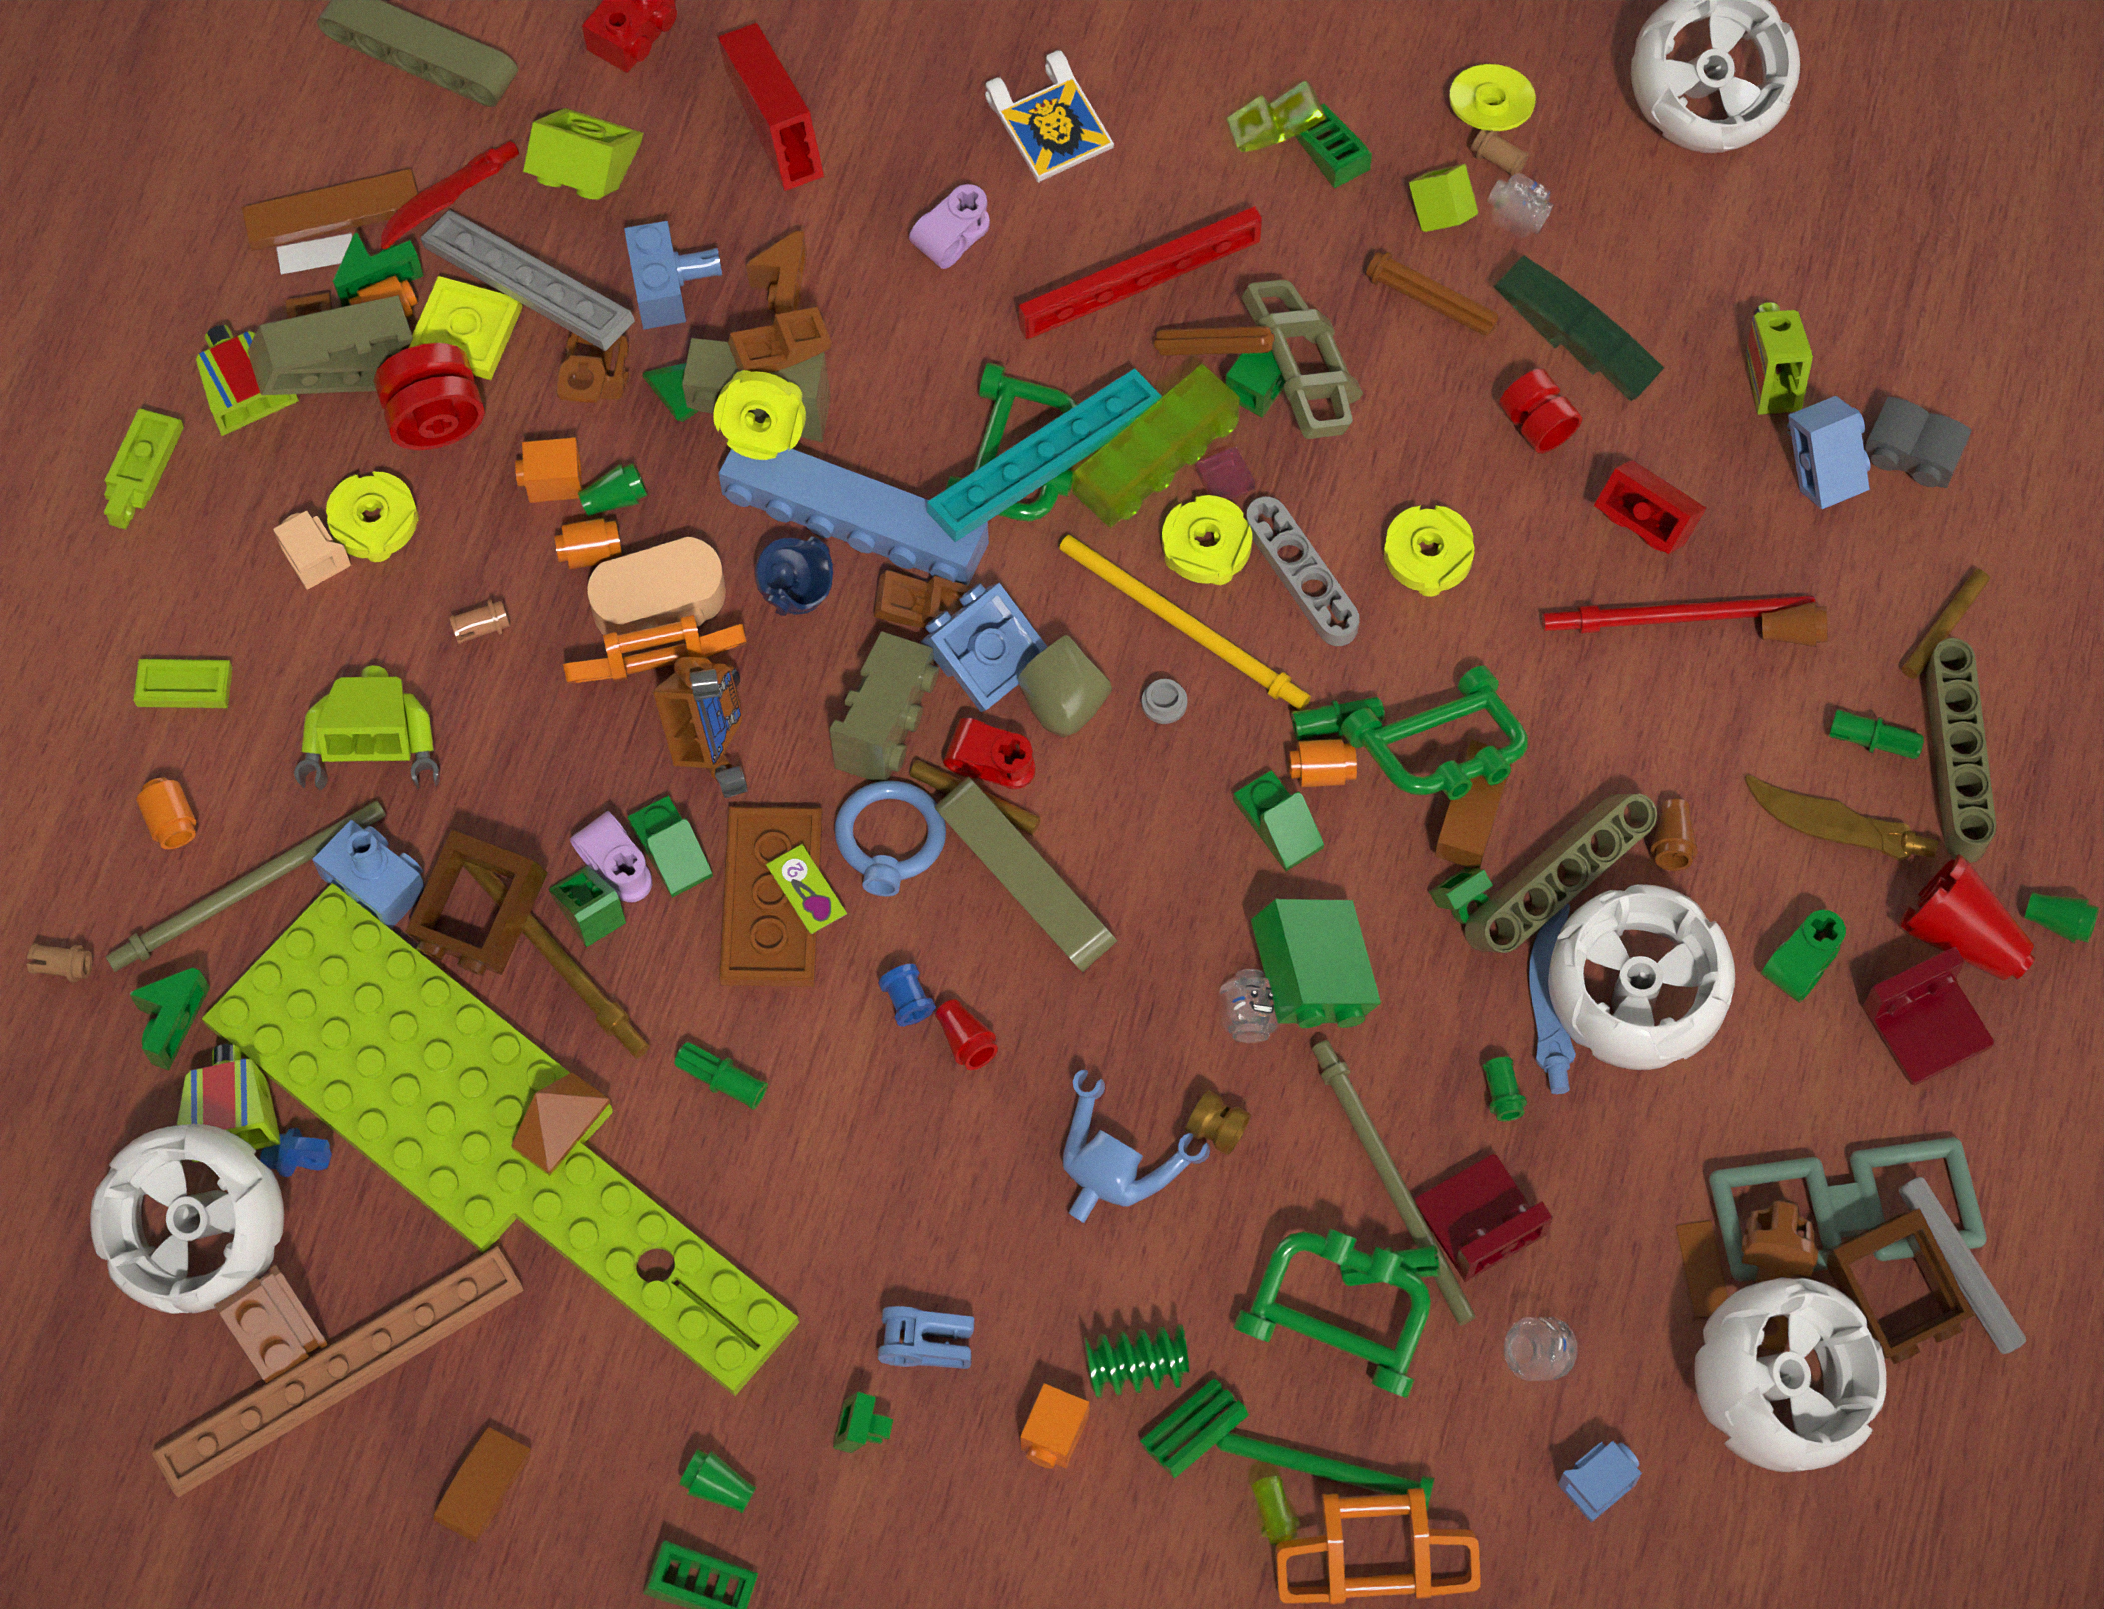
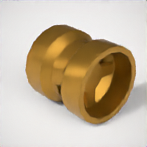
(1218, 1122)

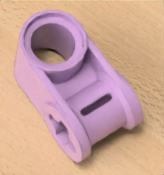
(950, 227)
(611, 854)

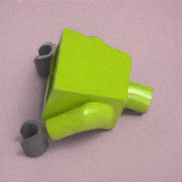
(366, 722)

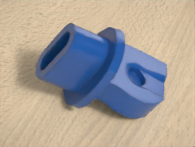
(295, 1152)

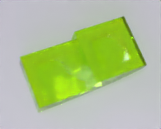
(1266, 124)

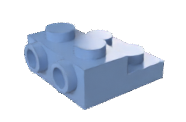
(984, 644)

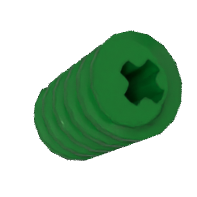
(1137, 1360)

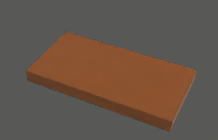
(760, 928)

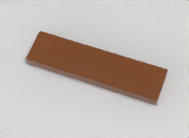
(327, 209)

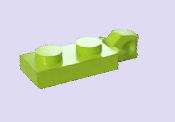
(139, 465)

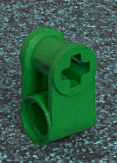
(1803, 959)

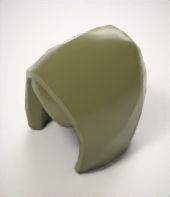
(1063, 687)

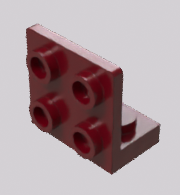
(1927, 1018)
(1482, 1217)

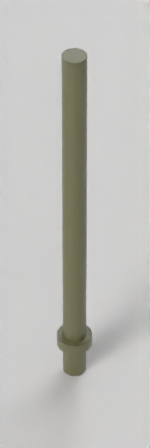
(141, 946)
(1337, 1076)

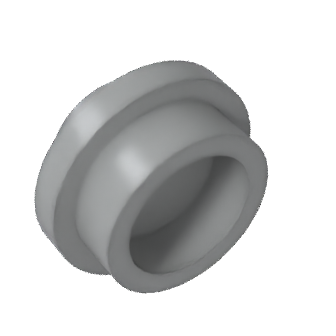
(1164, 701)

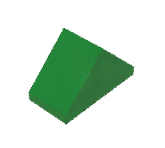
(589, 905)

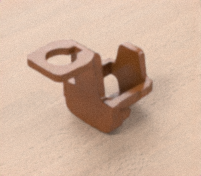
(588, 376)
(1779, 1254)

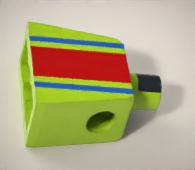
(1781, 340)
(232, 382)
(231, 1097)

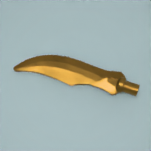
(1838, 823)

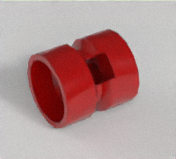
(1544, 415)

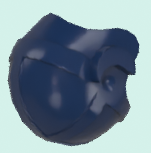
(794, 574)

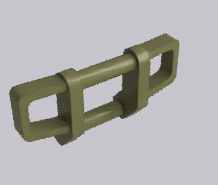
(1299, 388)

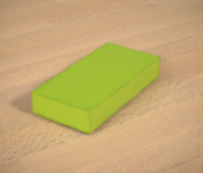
(183, 683)

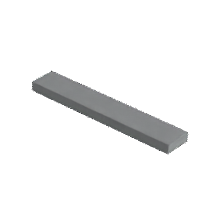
(528, 280)

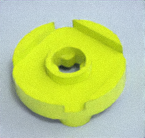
(766, 392)
(377, 538)
(1212, 563)
(1423, 572)

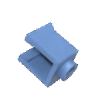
(1601, 1478)

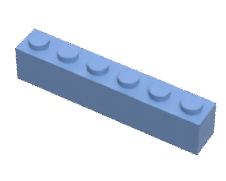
(853, 510)

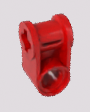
(984, 751)

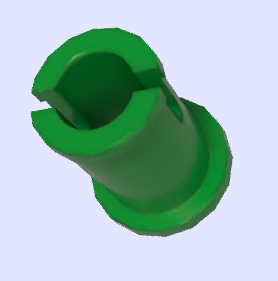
(1504, 1090)

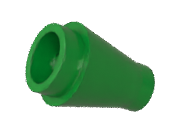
(614, 490)
(2064, 916)
(716, 1482)

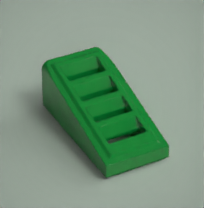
(1336, 171)
(687, 1559)

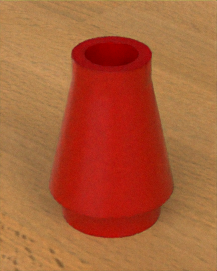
(967, 1037)

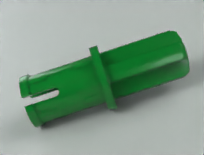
(1331, 717)
(1876, 735)
(721, 1075)
(1419, 1261)

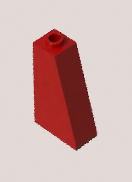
(772, 106)

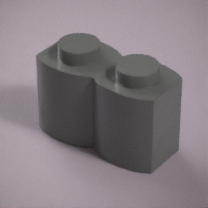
(1917, 442)

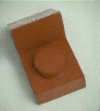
(781, 272)

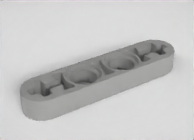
(1297, 573)

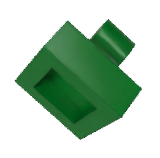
(1461, 889)
(859, 1424)

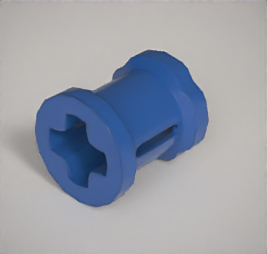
(907, 994)

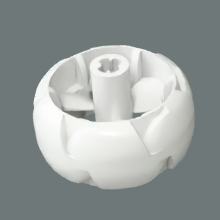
(1749, 108)
(1697, 959)
(153, 1167)
(1739, 1387)

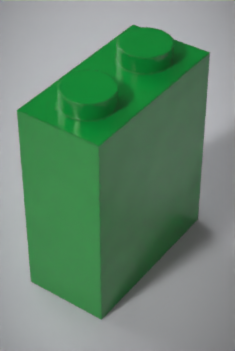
(1316, 962)

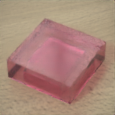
(1225, 474)

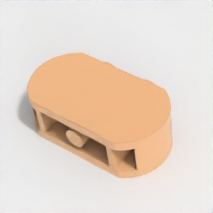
(657, 587)

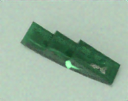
(1578, 325)

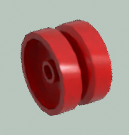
(429, 396)

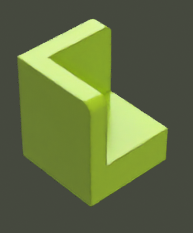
(1443, 198)

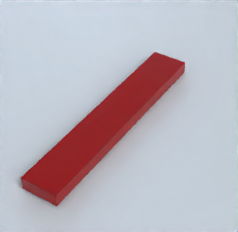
(1140, 273)

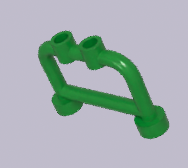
(1003, 391)
(1479, 693)
(1380, 1265)

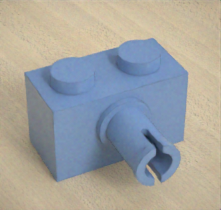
(661, 272)
(1829, 451)
(371, 872)

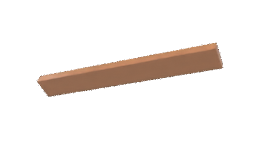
(336, 1372)

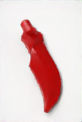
(446, 192)

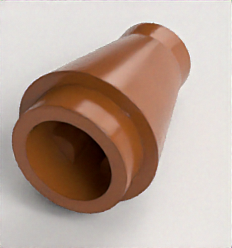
(1797, 625)
(1674, 838)

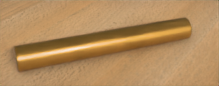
(1946, 623)
(946, 783)

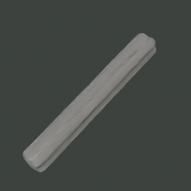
(1965, 1268)

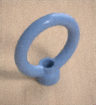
(883, 872)

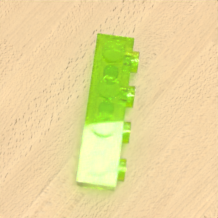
(1156, 446)

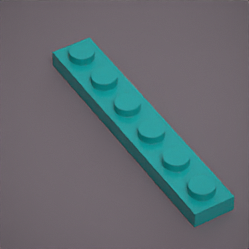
(1042, 456)

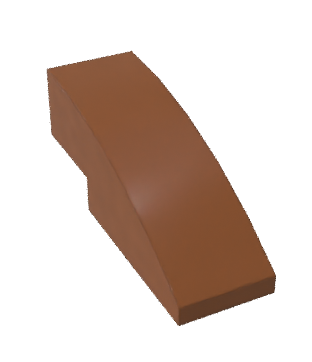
(1470, 819)

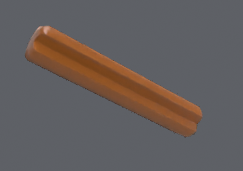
(1214, 340)

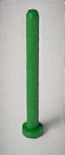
(1323, 1466)

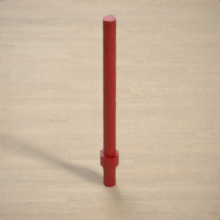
(1591, 618)

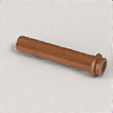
(1431, 294)

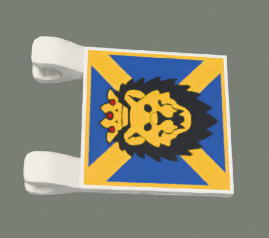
(1053, 125)

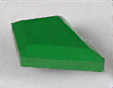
(668, 387)

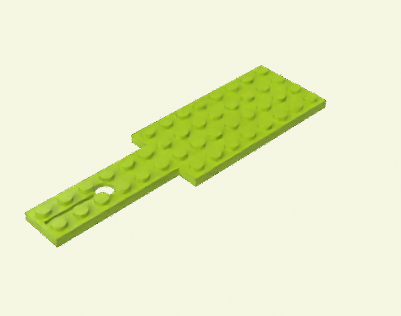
(435, 1099)

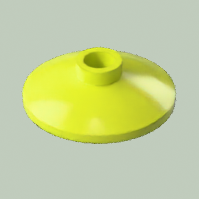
(1492, 97)

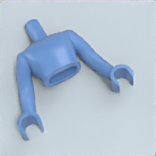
(1108, 1166)

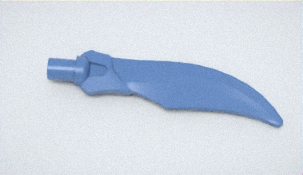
(1554, 1044)

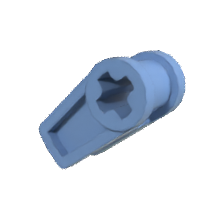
(919, 1325)

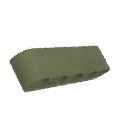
(420, 48)
(1964, 730)
(1025, 874)
(1541, 878)

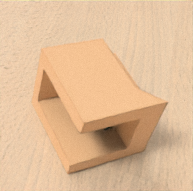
(310, 549)

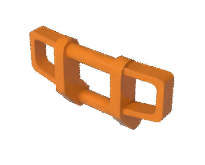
(618, 667)
(1415, 1583)

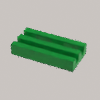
(1189, 1424)

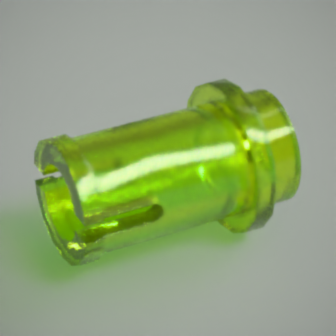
(1275, 1510)

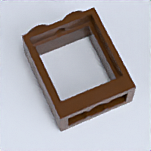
(510, 920)
(1934, 1266)

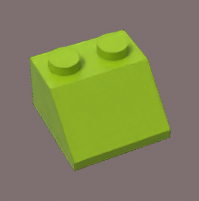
(580, 152)

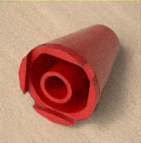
(1966, 914)

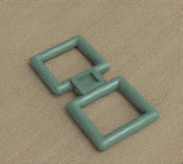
(1849, 1207)

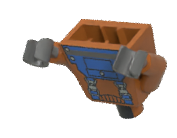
(701, 718)

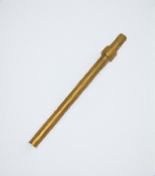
(609, 1015)

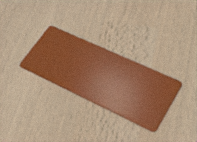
(1702, 1267)

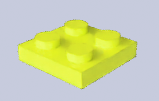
(470, 319)

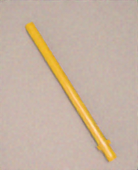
(1277, 684)

